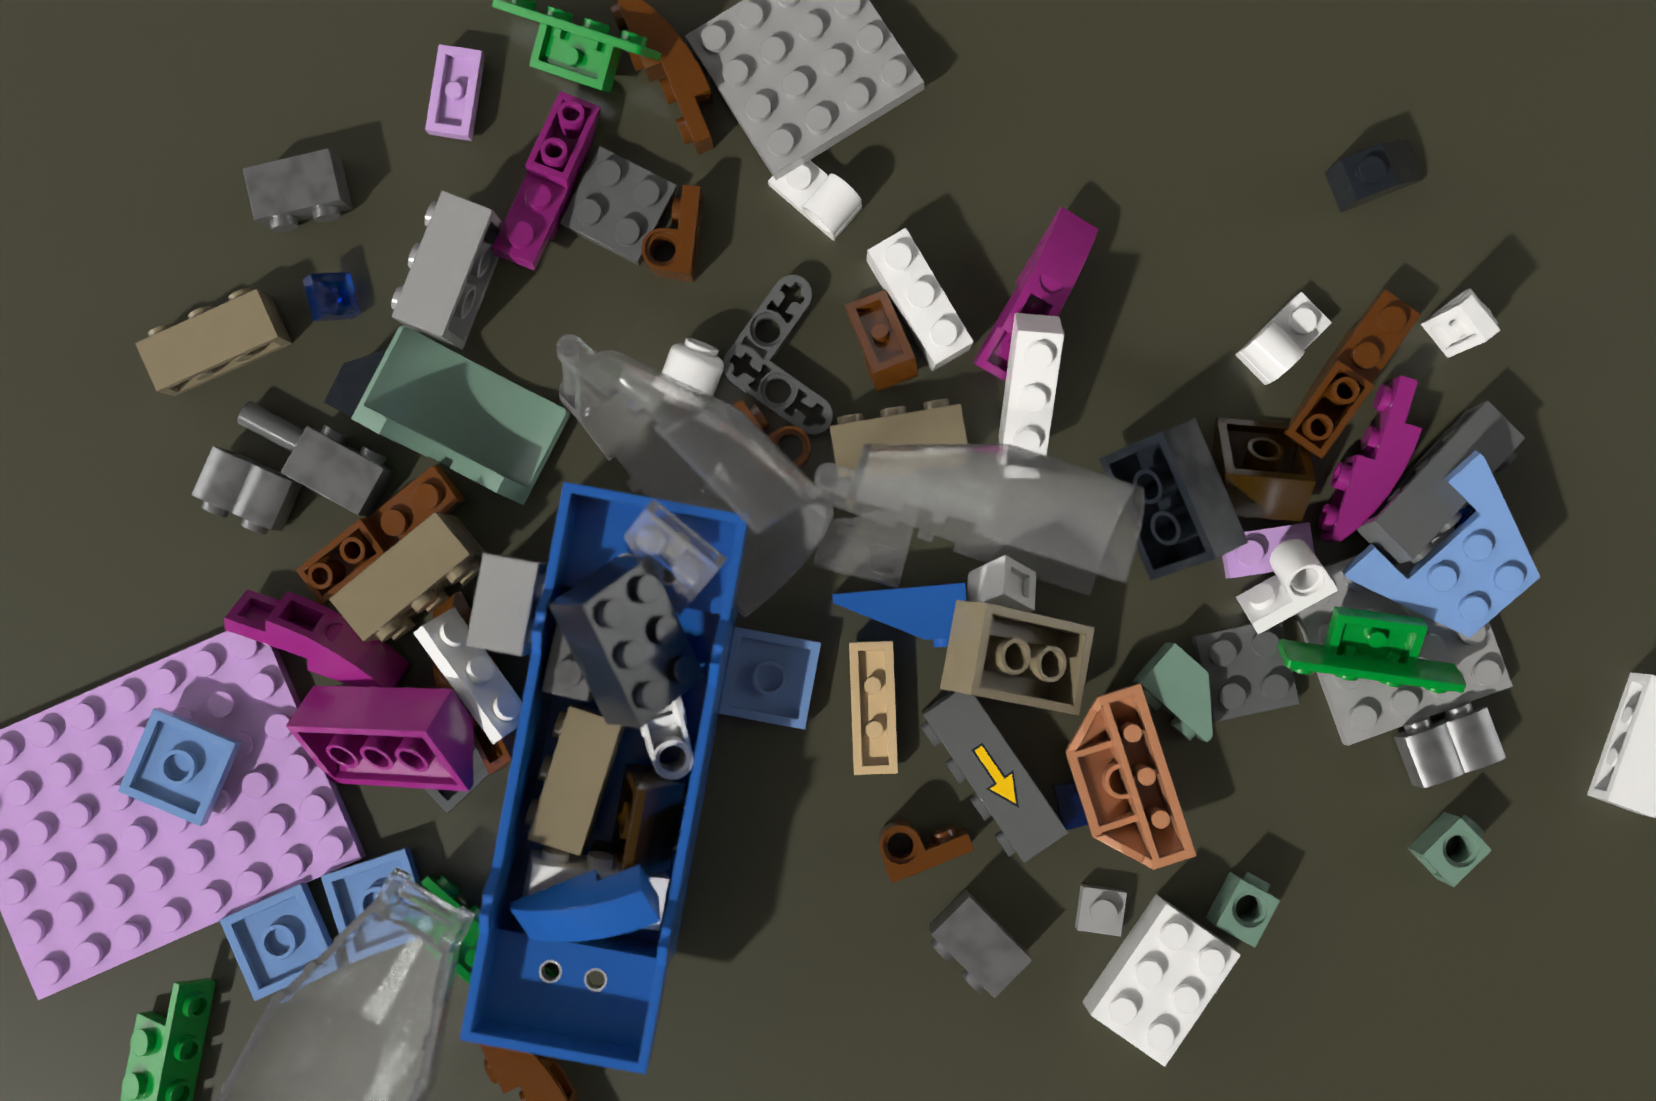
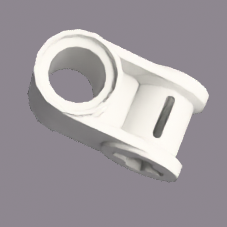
(667, 730)

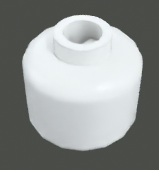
(695, 365)

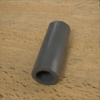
(269, 425)

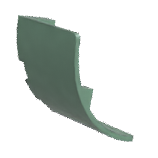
(461, 415)

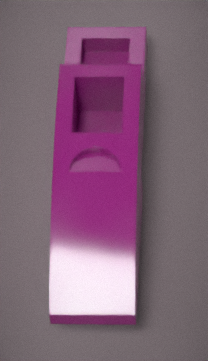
(549, 181)
(1041, 284)
(1367, 480)
(318, 635)

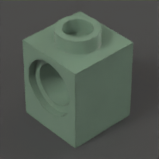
(1431, 847)
(1252, 924)

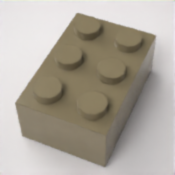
(410, 579)
(1017, 657)

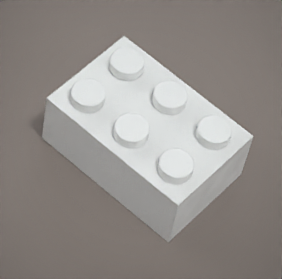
(1160, 980)

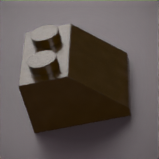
(1263, 469)
(647, 820)

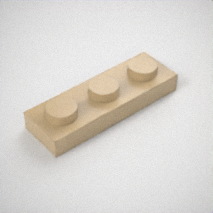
(873, 707)

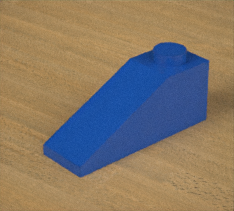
(915, 610)

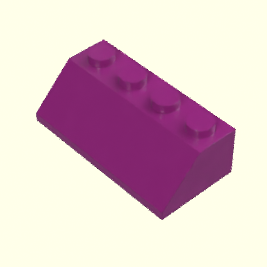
(387, 736)

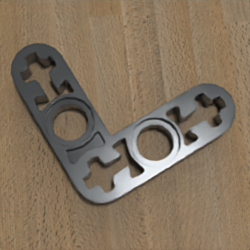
(763, 353)

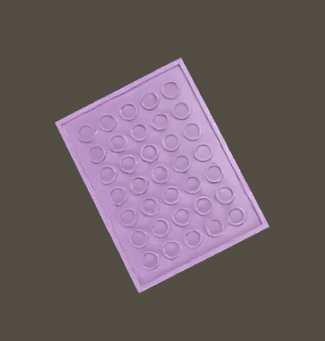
(111, 877)

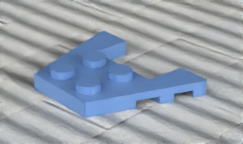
(1470, 571)

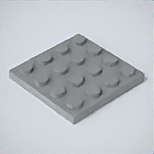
(803, 73)
(1368, 706)

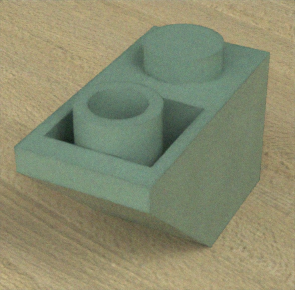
(1181, 689)

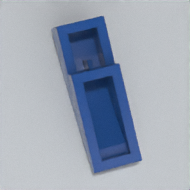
(589, 907)

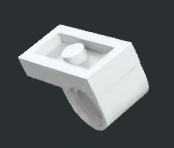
(819, 197)
(1461, 324)
(1283, 339)
(1297, 585)

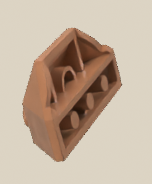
(1127, 781)

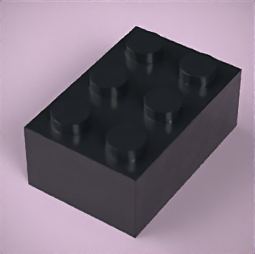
(1185, 501)
(627, 641)

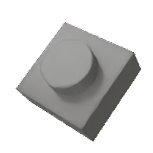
(1100, 910)

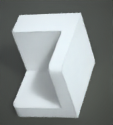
(1003, 584)

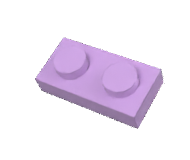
(455, 92)
(1255, 555)

